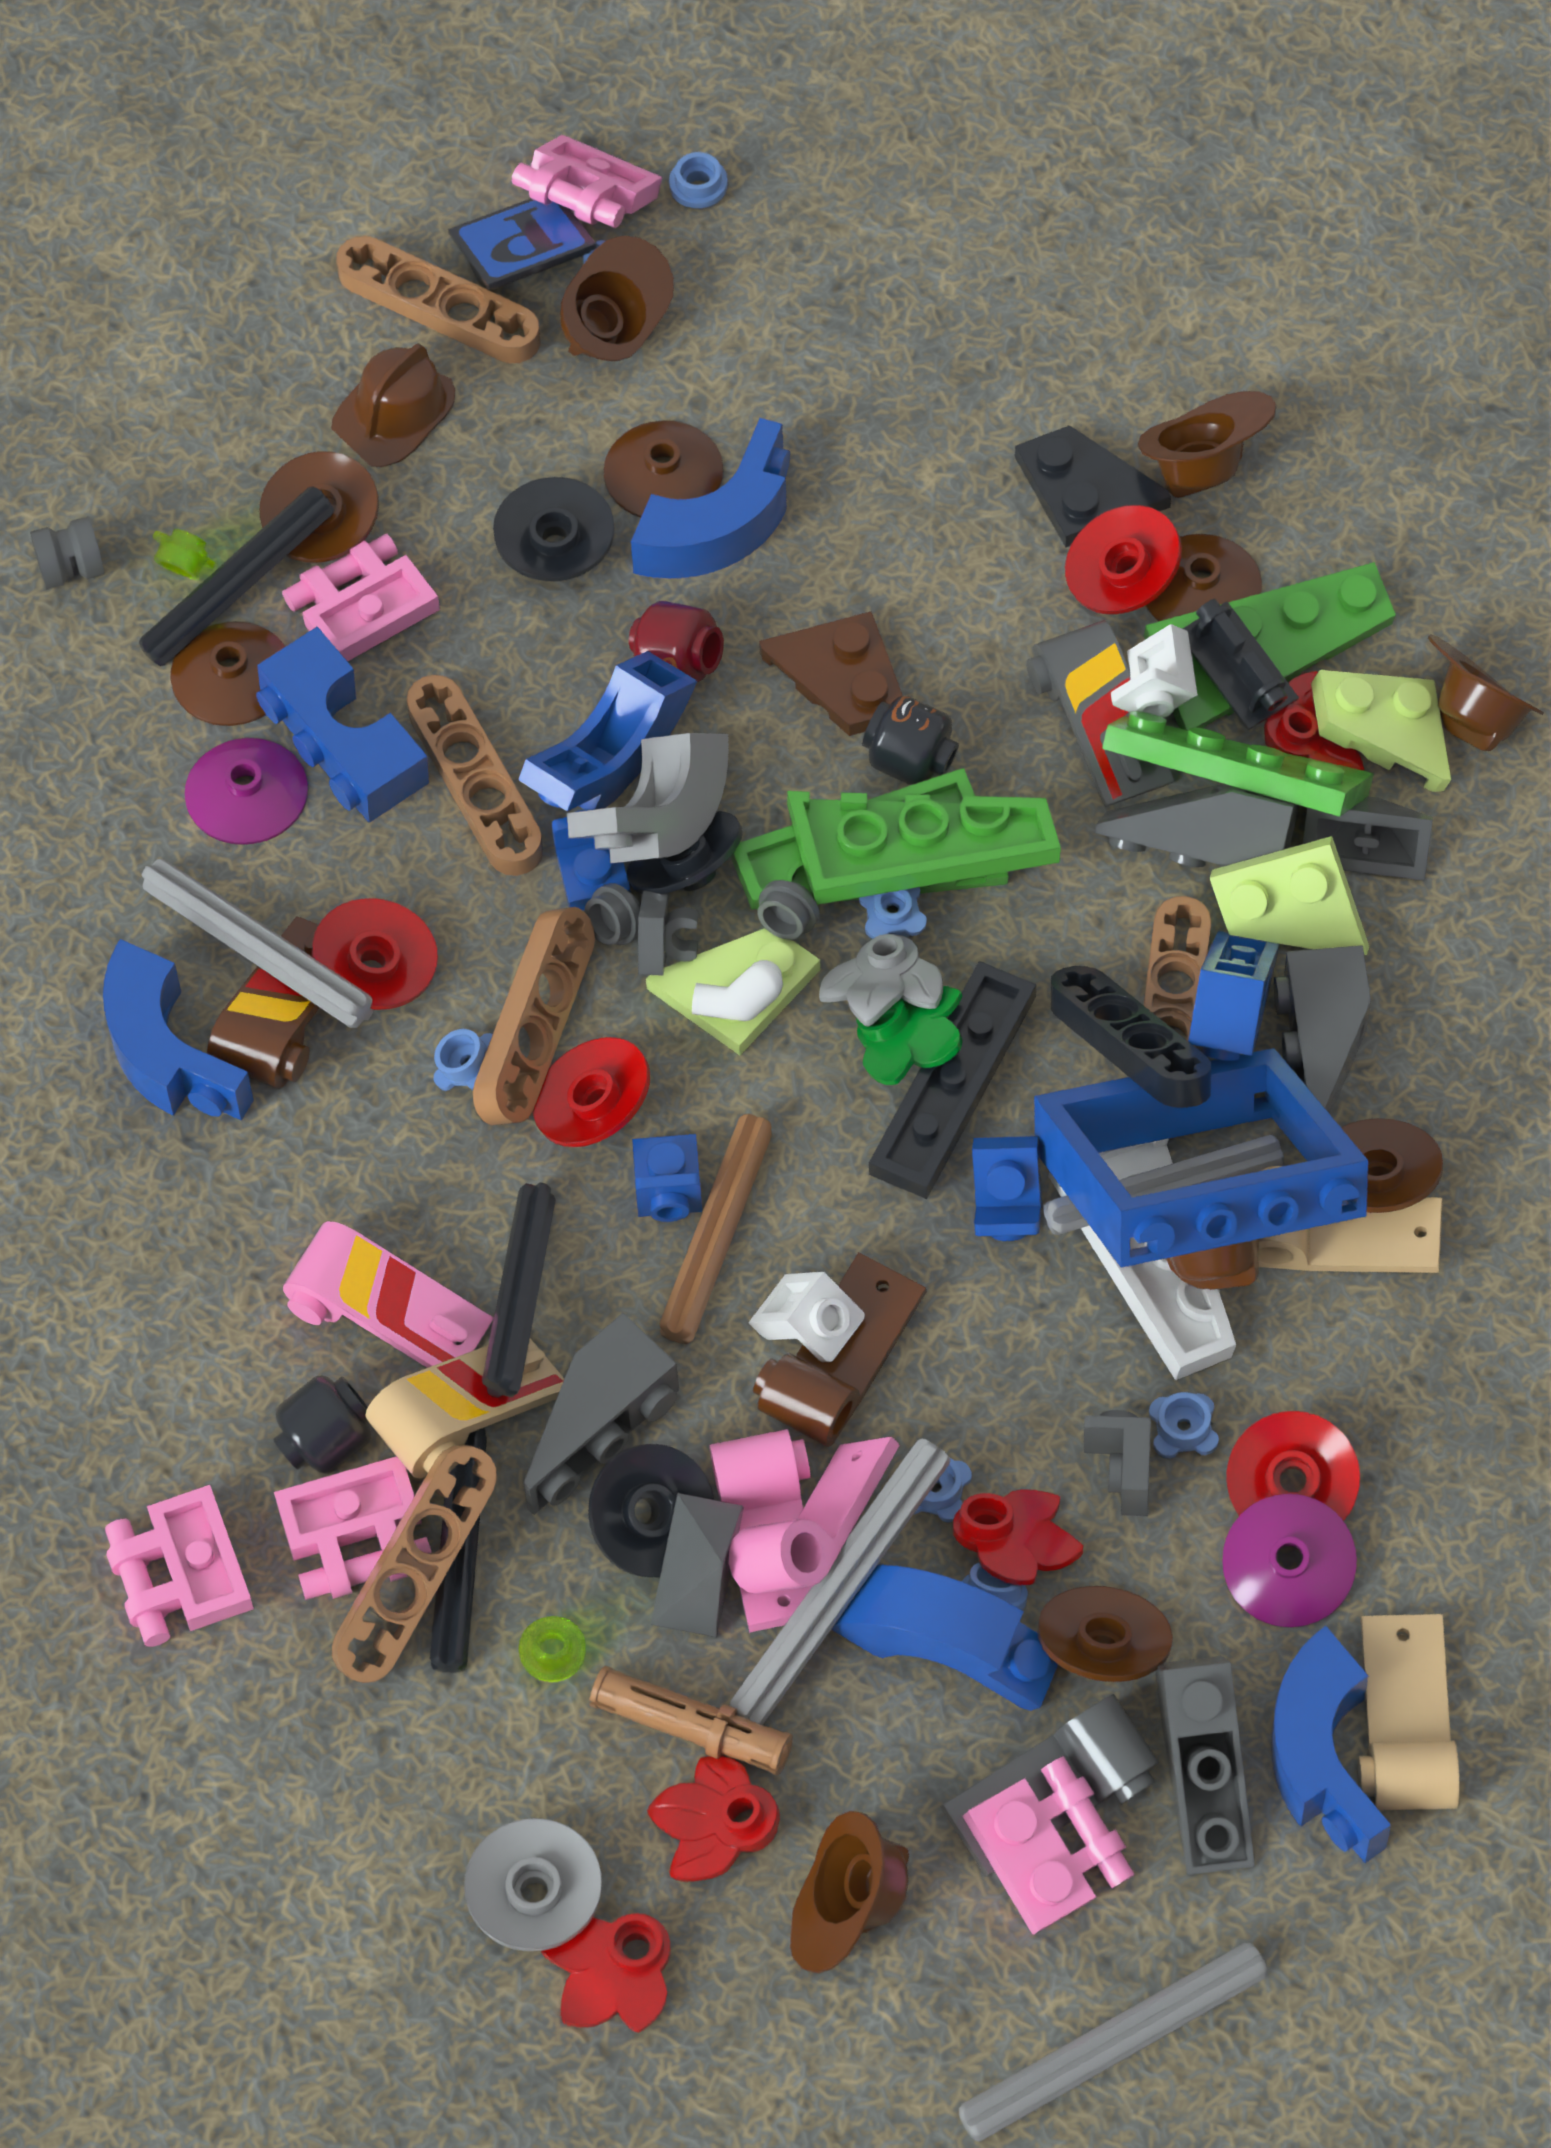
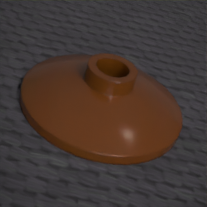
(634, 475)
(346, 487)
(1232, 577)
(218, 692)
(1401, 1162)
(1104, 1633)

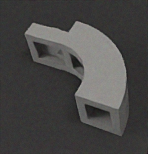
(672, 804)

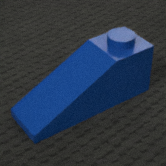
(1232, 996)

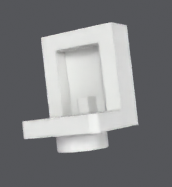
(1159, 674)

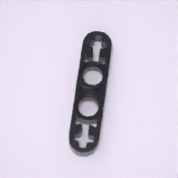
(1131, 1036)

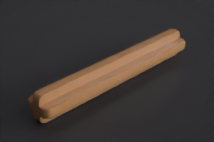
(715, 1229)

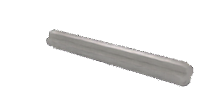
(257, 943)
(847, 1575)
(1112, 2041)

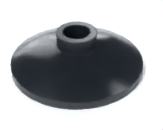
(548, 509)
(692, 867)
(635, 1474)

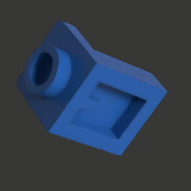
(584, 867)
(667, 1177)
(1007, 1187)

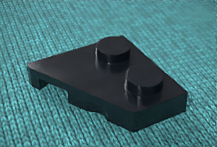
(1083, 480)

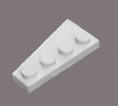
(1179, 1319)

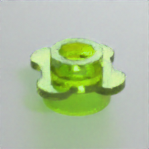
(182, 553)

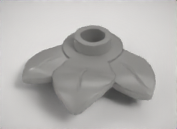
(880, 976)

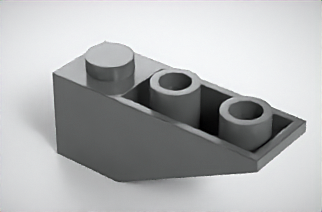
(1204, 825)
(1327, 1015)
(604, 1396)
(1205, 1763)

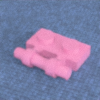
(586, 181)
(370, 609)
(341, 1512)
(199, 1560)
(1032, 1857)

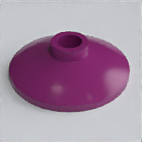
(252, 810)
(1294, 1595)

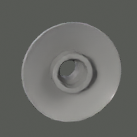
(529, 1854)

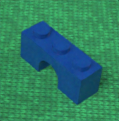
(366, 765)

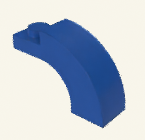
(720, 528)
(606, 750)
(159, 1065)
(952, 1625)
(1311, 1702)

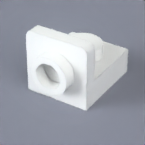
(809, 1310)

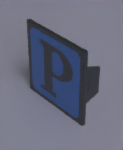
(521, 241)

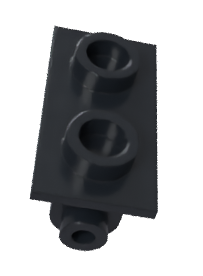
(1237, 664)

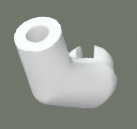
(744, 997)

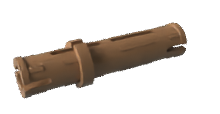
(713, 1728)

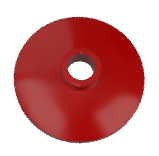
(1111, 546)
(380, 933)
(592, 1092)
(1299, 1443)

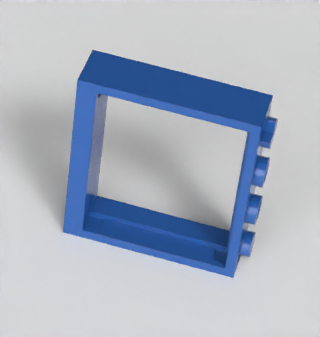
(1213, 1214)

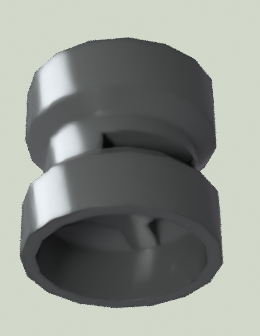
(67, 553)

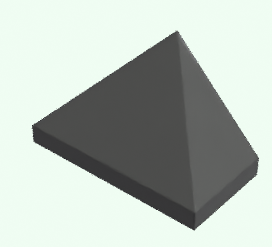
(1376, 838)
(696, 1565)

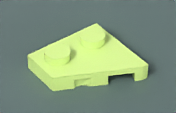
(1385, 721)
(1291, 898)
(721, 968)

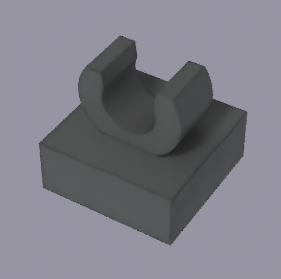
(657, 934)

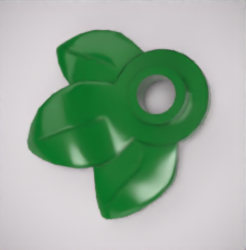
(910, 1037)

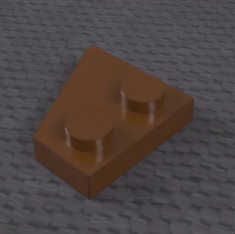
(838, 668)

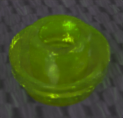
(552, 1666)

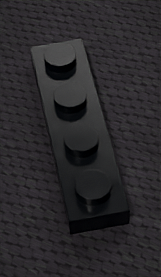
(948, 1094)

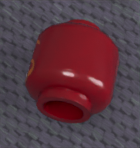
(679, 636)

